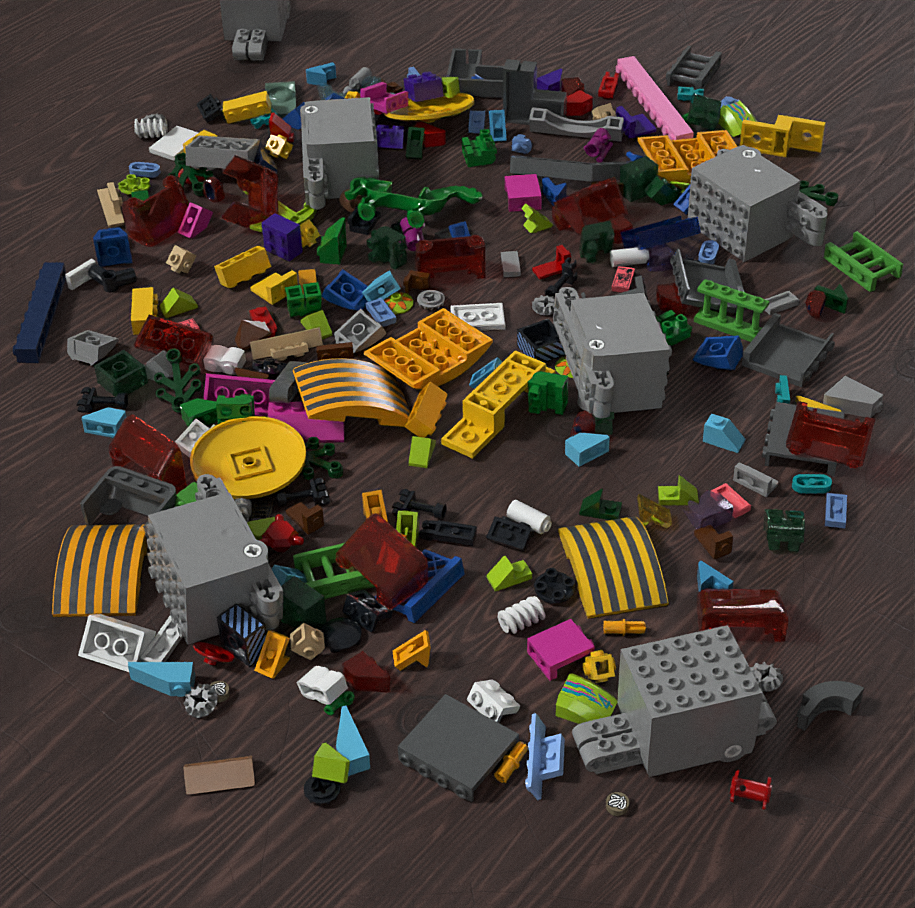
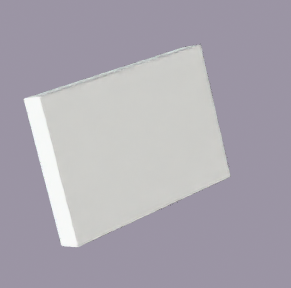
(172, 143)
(481, 316)

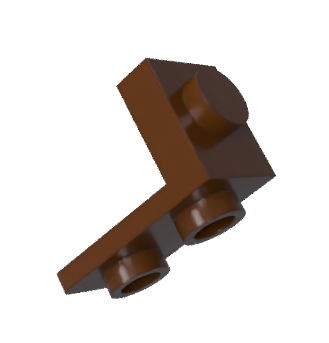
(306, 518)
(715, 544)

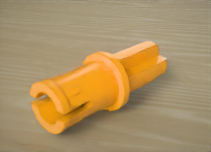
(623, 627)
(511, 762)

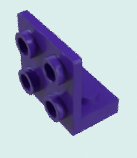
(635, 125)
(390, 137)

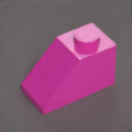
(194, 221)

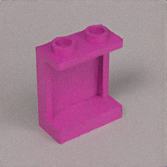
(382, 100)
(523, 190)
(559, 647)

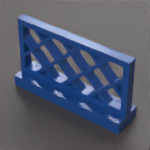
(435, 588)

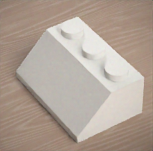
(114, 641)

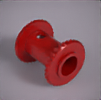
(754, 790)

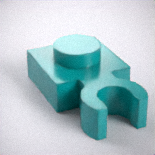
(686, 93)
(263, 119)

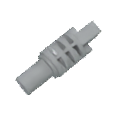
(245, 507)

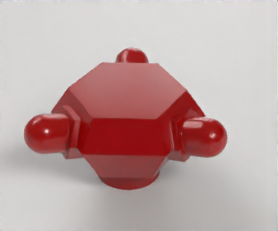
(281, 535)

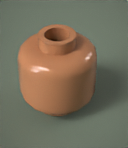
(349, 205)

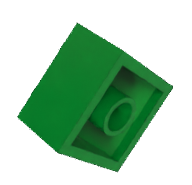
(333, 243)

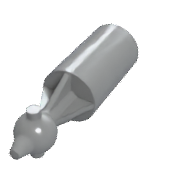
(355, 82)

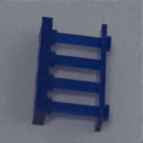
(660, 232)

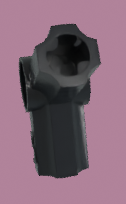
(110, 279)

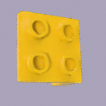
(273, 287)

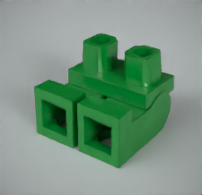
(479, 151)
(305, 303)
(674, 328)
(548, 391)
(234, 408)

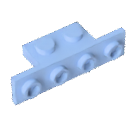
(545, 756)

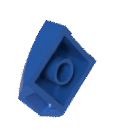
(112, 247)
(346, 292)
(720, 352)

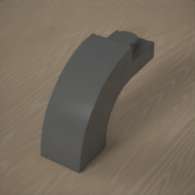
(828, 696)

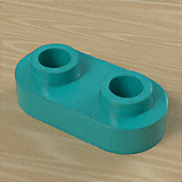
(811, 483)

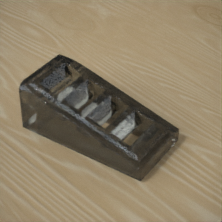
(261, 510)

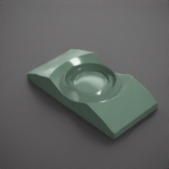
(282, 96)

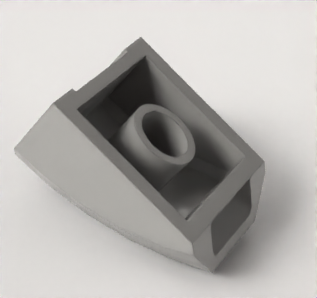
(360, 331)
(90, 346)

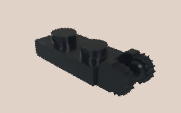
(448, 532)

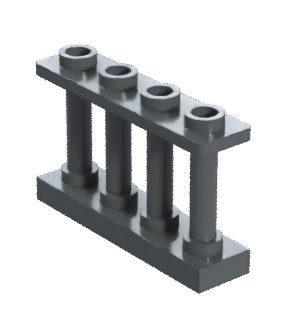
(702, 77)

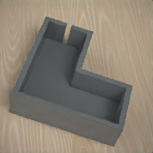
(492, 75)
(522, 95)

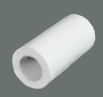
(628, 257)
(523, 513)

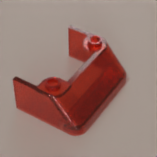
(262, 192)
(150, 450)

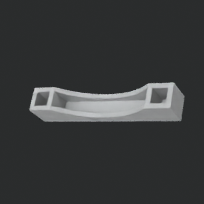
(548, 122)

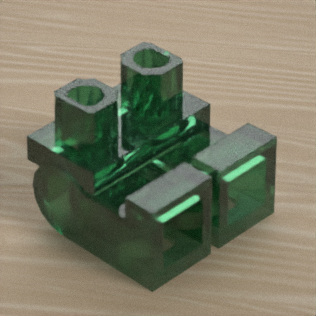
(704, 110)
(596, 238)
(387, 247)
(784, 529)

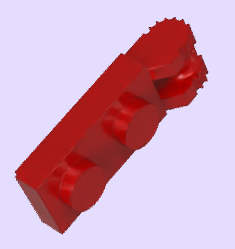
(608, 85)

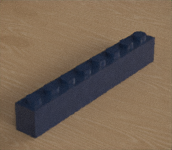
(40, 313)

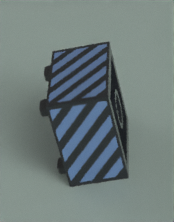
(540, 341)
(241, 634)

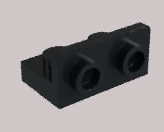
(210, 108)
(361, 226)
(510, 534)
(365, 609)

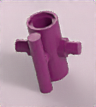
(597, 144)
(411, 234)

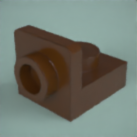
(393, 87)
(416, 280)

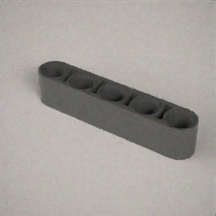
(285, 385)

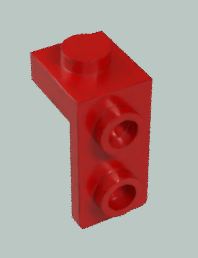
(554, 267)

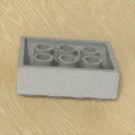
(218, 151)

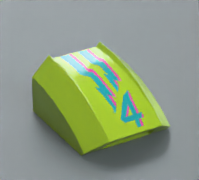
(732, 117)
(583, 701)

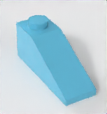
(166, 677)
(351, 744)

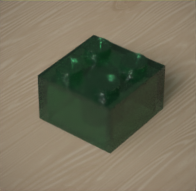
(637, 177)
(121, 373)
(302, 605)

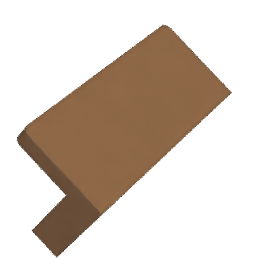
(219, 775)

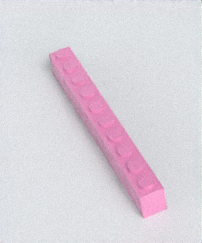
(653, 99)

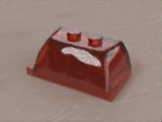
(163, 334)

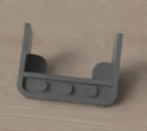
(130, 490)

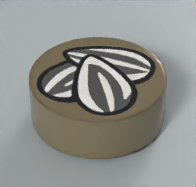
(221, 689)
(617, 804)

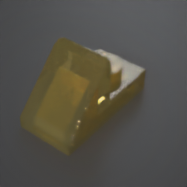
(653, 511)

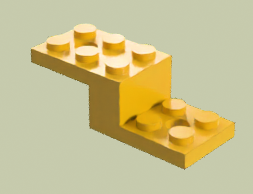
(784, 134)

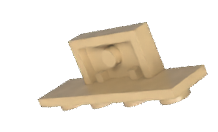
(111, 204)
(286, 345)

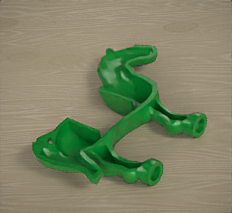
(379, 194)

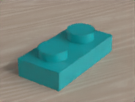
(782, 390)

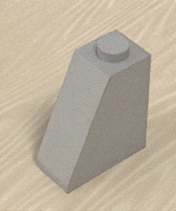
(854, 398)

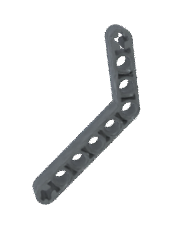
(565, 169)

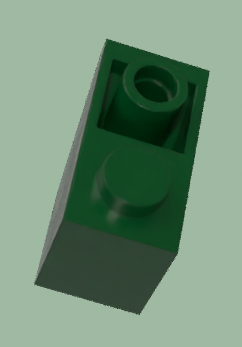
(662, 191)

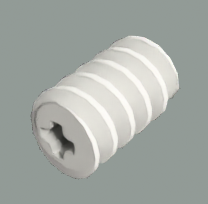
(151, 128)
(521, 614)

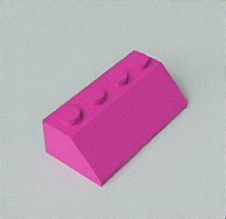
(235, 386)
(296, 416)

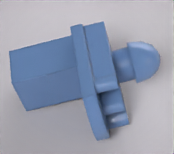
(521, 144)

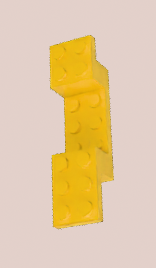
(487, 404)

